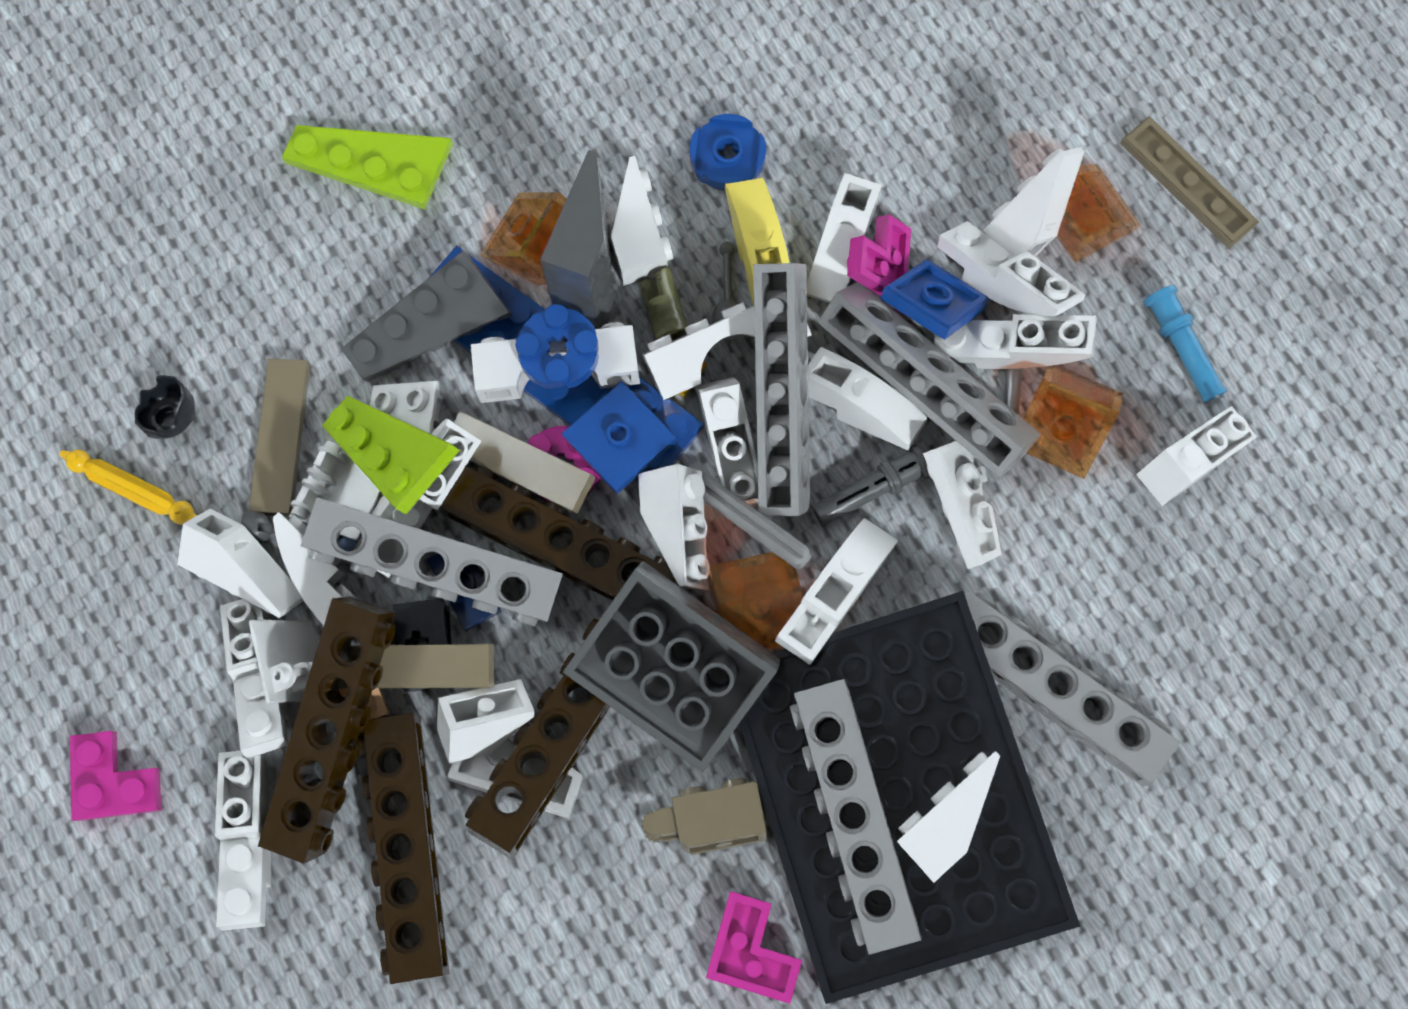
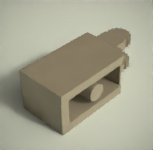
(710, 818)

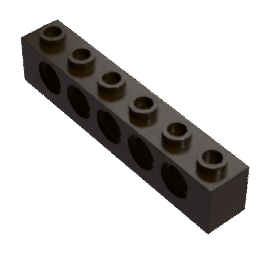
(477, 485)
(285, 827)
(510, 830)
(430, 955)

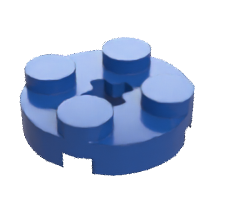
(713, 137)
(552, 325)

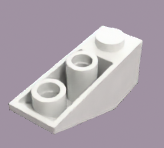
(1038, 209)
(848, 219)
(635, 231)
(730, 437)
(1196, 455)
(675, 517)
(235, 561)
(947, 829)

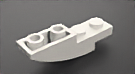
(1010, 280)
(1022, 342)
(863, 399)
(391, 549)
(311, 577)
(836, 591)
(259, 723)
(239, 821)

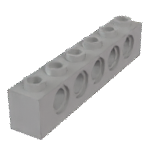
(929, 378)
(782, 388)
(331, 518)
(1153, 737)
(899, 923)

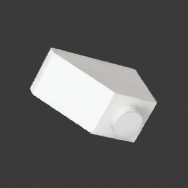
(481, 719)

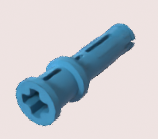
(1178, 327)

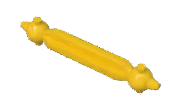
(128, 486)

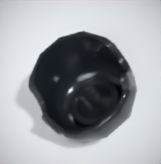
(164, 397)

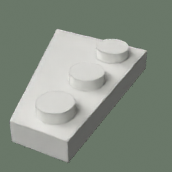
(963, 502)
(477, 771)

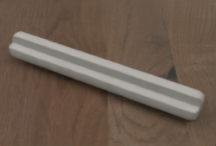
(755, 523)

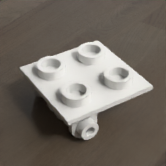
(410, 402)
(335, 480)
(283, 657)

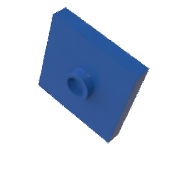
(935, 299)
(619, 437)

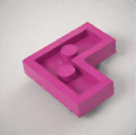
(884, 258)
(99, 787)
(741, 960)

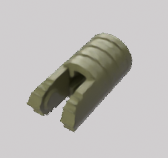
(664, 305)

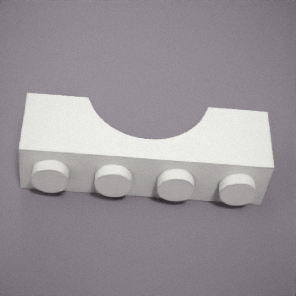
(679, 362)
(501, 378)

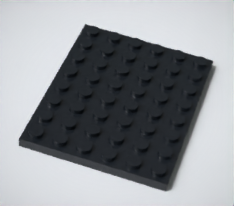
(923, 716)

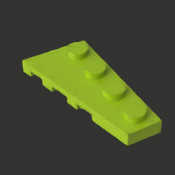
(379, 162)
(389, 451)

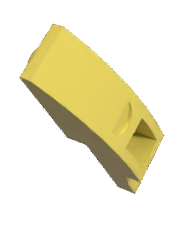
(755, 226)

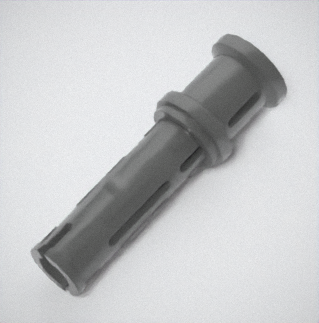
(888, 472)

